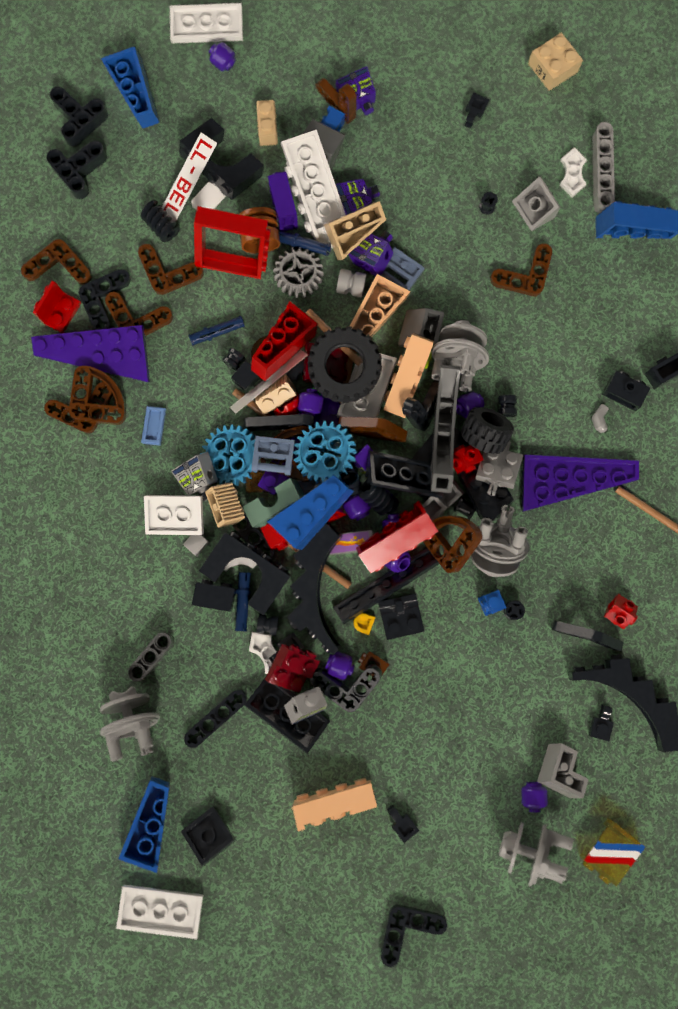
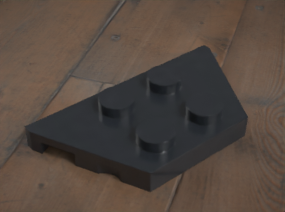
(484, 504)

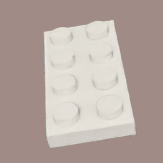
(206, 23)
(369, 405)
(160, 911)

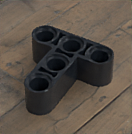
(79, 116)
(73, 166)

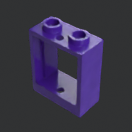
(283, 201)

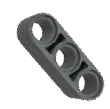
(144, 663)

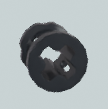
(485, 203)
(464, 508)

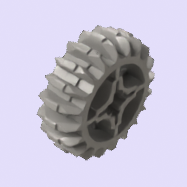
(291, 274)

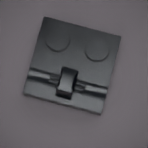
(401, 617)
(208, 836)

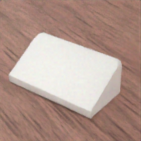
(208, 197)

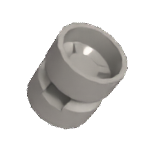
(351, 283)

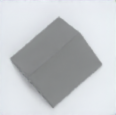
(536, 204)

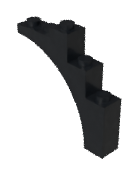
(307, 587)
(659, 712)

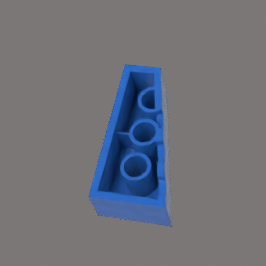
(131, 79)
(637, 221)
(311, 512)
(146, 833)

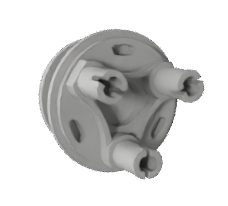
(462, 347)
(500, 546)
(130, 725)
(541, 865)

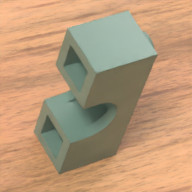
(260, 512)

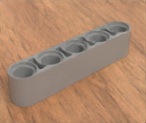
(604, 160)

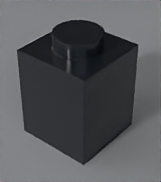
(245, 377)

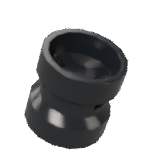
(507, 405)
(352, 480)
(267, 624)

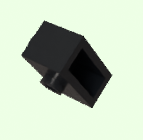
(663, 372)
(626, 390)
(214, 596)

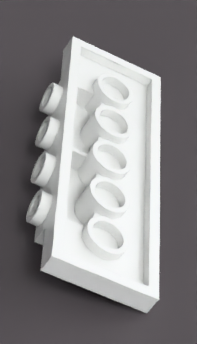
(312, 183)

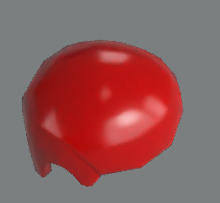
(288, 408)

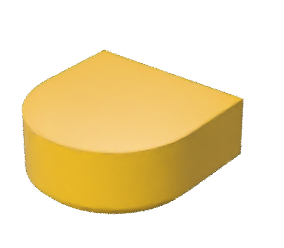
(363, 623)

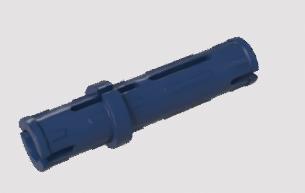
(297, 241)
(236, 324)
(242, 601)

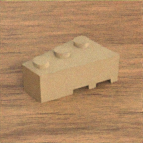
(353, 228)

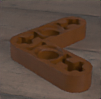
(343, 101)
(55, 257)
(167, 277)
(527, 281)
(130, 321)
(78, 424)

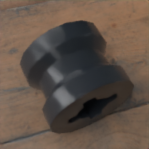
(233, 359)
(516, 608)

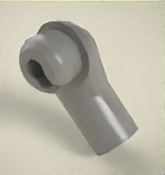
(598, 419)

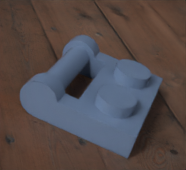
(404, 267)
(273, 449)

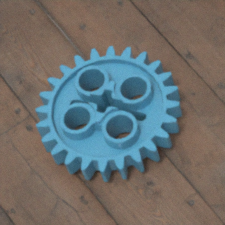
(329, 435)
(244, 455)

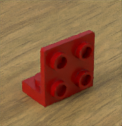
(56, 308)

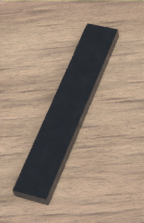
(384, 586)

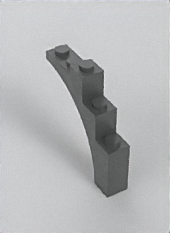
(444, 428)

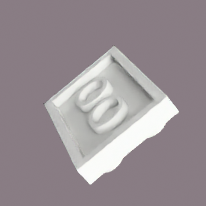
(173, 514)

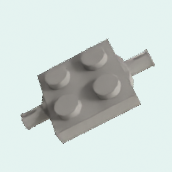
(499, 469)

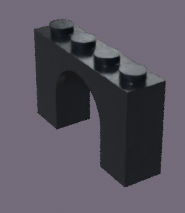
(229, 179)
(232, 547)

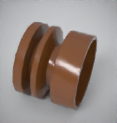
(251, 244)

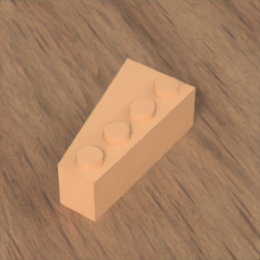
(378, 305)
(409, 373)
(333, 803)

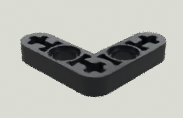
(97, 293)
(421, 414)
(588, 634)
(351, 693)
(406, 922)

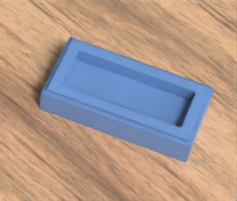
(153, 425)

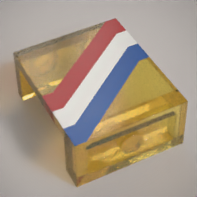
(612, 853)

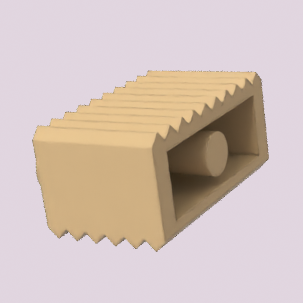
(267, 122)
(276, 394)
(225, 504)

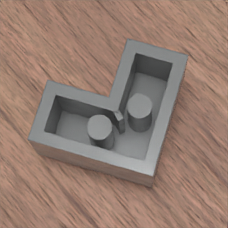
(558, 772)

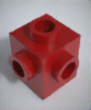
(466, 458)
(621, 611)

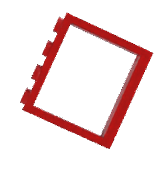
(235, 224)

